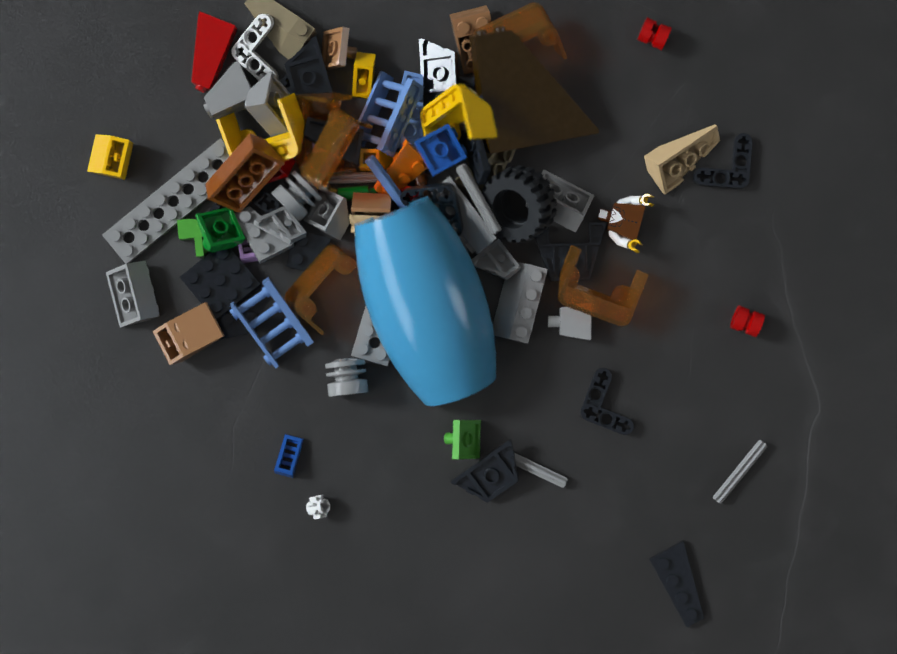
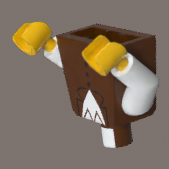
(625, 220)

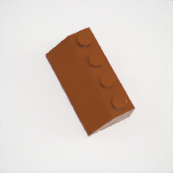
(244, 173)

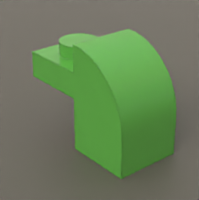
(189, 230)

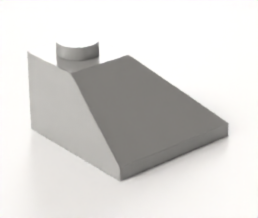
(329, 214)

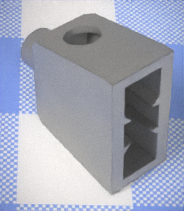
(572, 323)

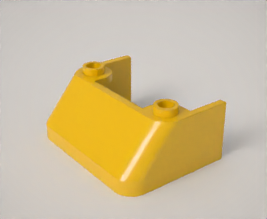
(455, 107)
(286, 144)

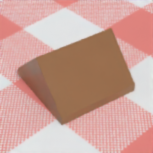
(371, 204)

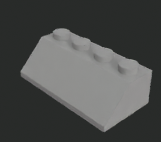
(475, 229)
(519, 303)

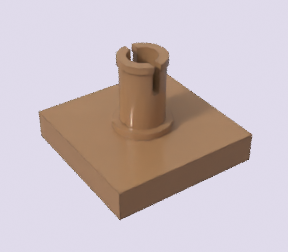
(336, 48)

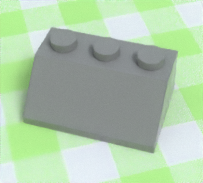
(263, 104)
(571, 201)
(132, 293)

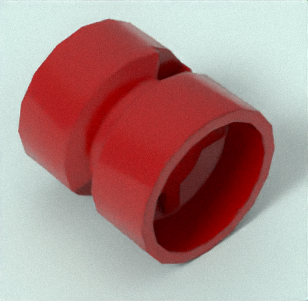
(654, 33)
(748, 321)

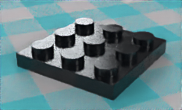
(220, 281)

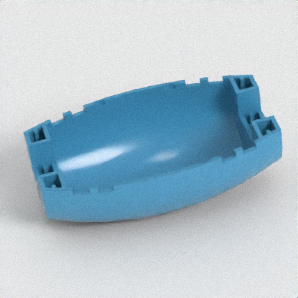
(426, 302)

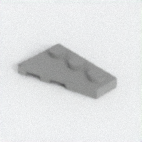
(262, 243)

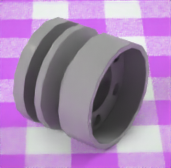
(297, 195)
(346, 377)

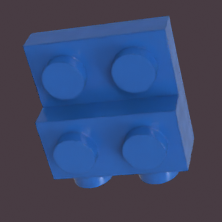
(441, 149)

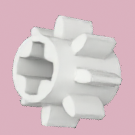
(318, 507)

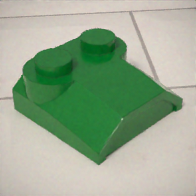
(219, 229)

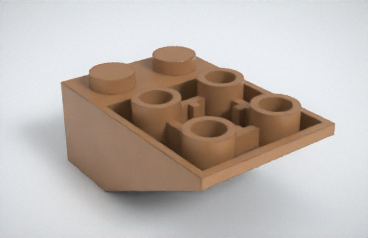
(463, 25)
(188, 334)

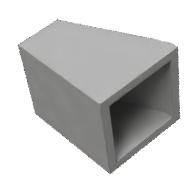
(228, 93)

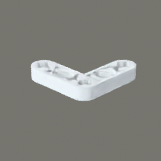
(249, 47)

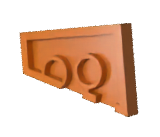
(404, 167)

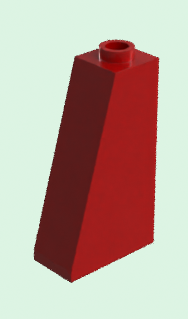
(211, 49)

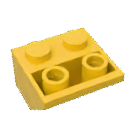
(110, 156)

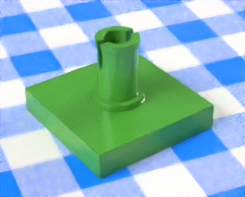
(465, 439)

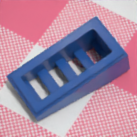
(289, 473)

